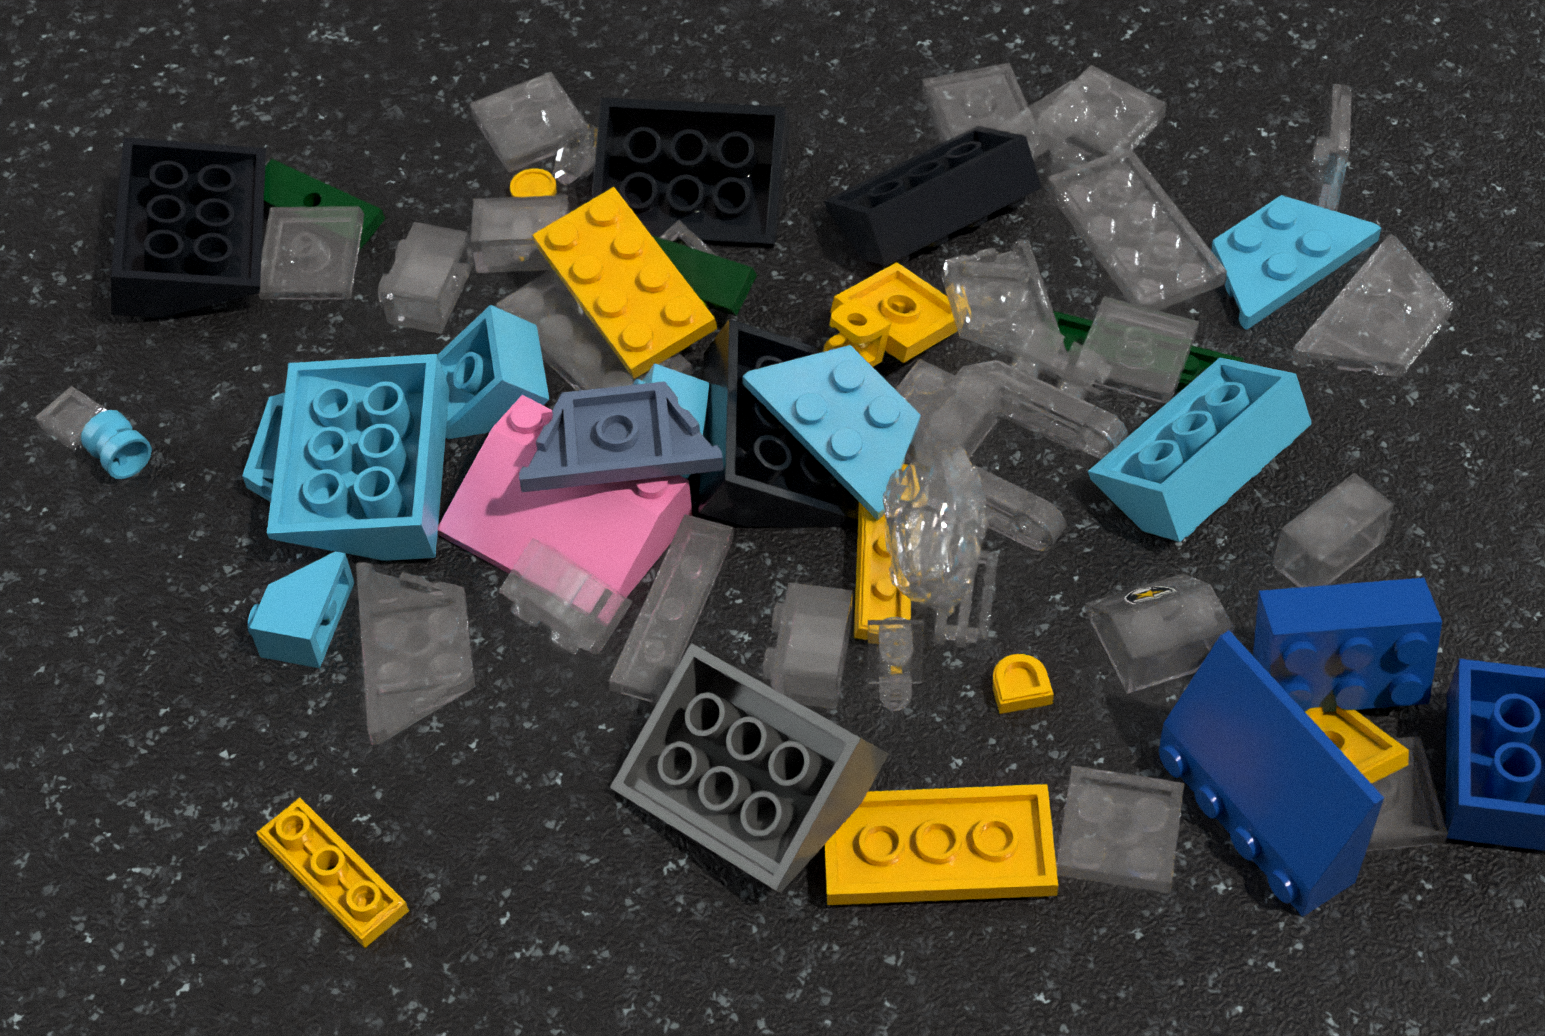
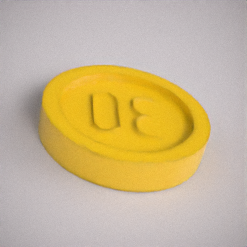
(533, 183)

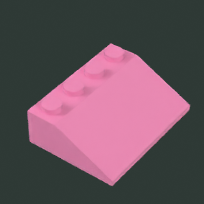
(603, 527)

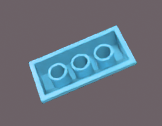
(1202, 446)

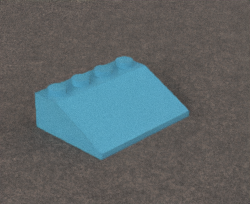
(362, 456)

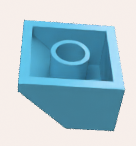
(490, 370)

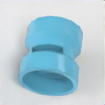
(116, 444)

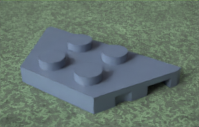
(618, 438)

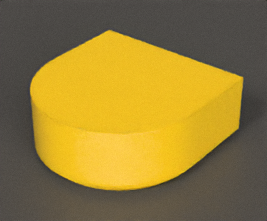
(1021, 684)

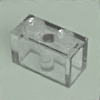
(505, 229)
(426, 277)
(1333, 533)
(564, 597)
(810, 644)

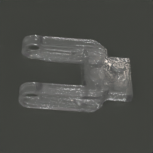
(966, 408)

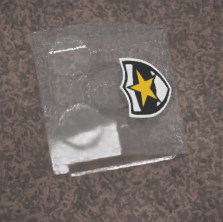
(1159, 629)

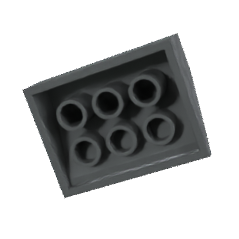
(746, 769)

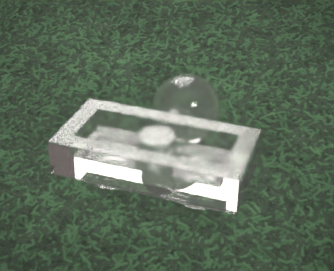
(1051, 123)

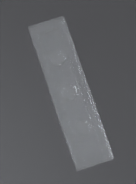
(671, 609)

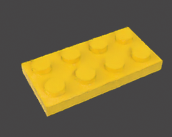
(624, 282)
(944, 846)

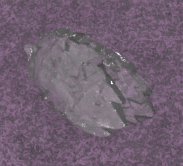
(935, 530)

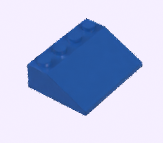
(1270, 777)

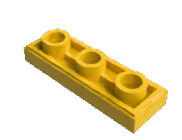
(348, 891)

